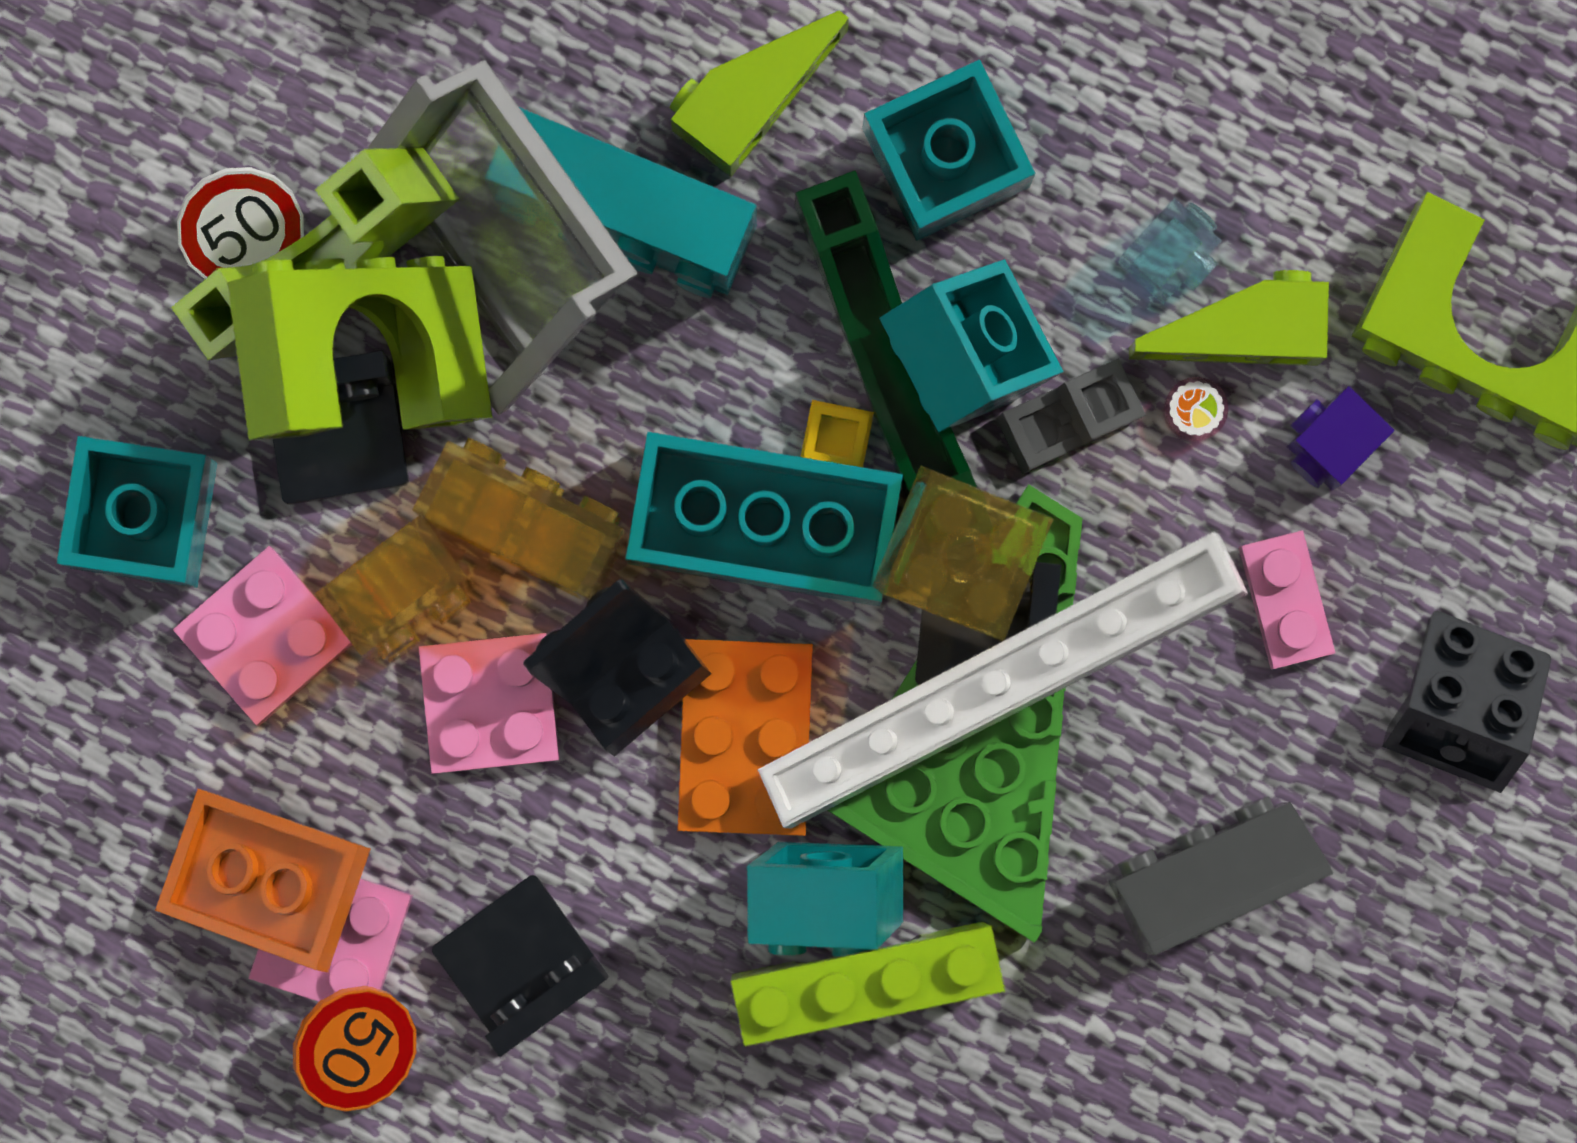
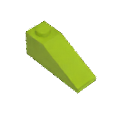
(747, 95)
(1264, 324)

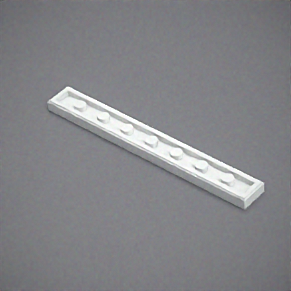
(1003, 680)

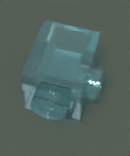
(1173, 251)

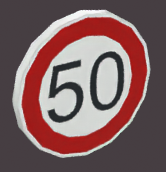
(237, 220)

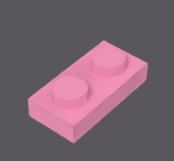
(1286, 600)

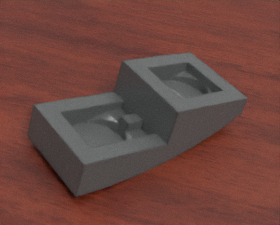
(1070, 416)

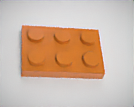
(736, 723)
(263, 880)

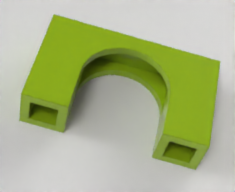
(375, 209)
(1414, 323)
(288, 327)
(867, 985)

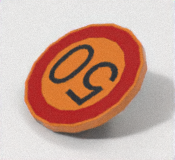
(354, 1048)

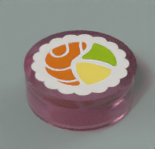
(1195, 409)

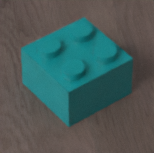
(948, 150)
(970, 344)
(137, 511)
(824, 897)

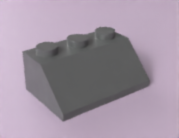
(1217, 875)

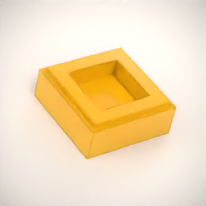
(837, 434)

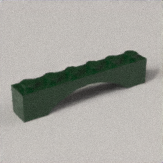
(861, 291)

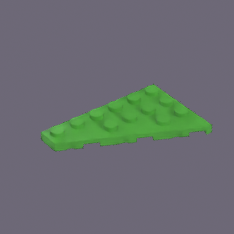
(986, 804)

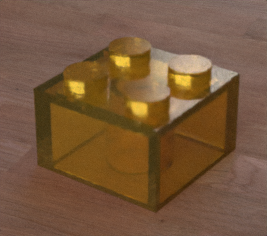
(962, 553)
(397, 592)

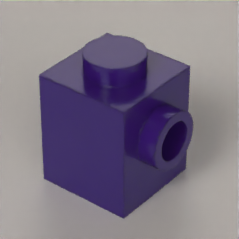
(1336, 439)

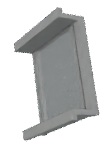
(519, 222)

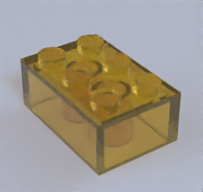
(522, 519)

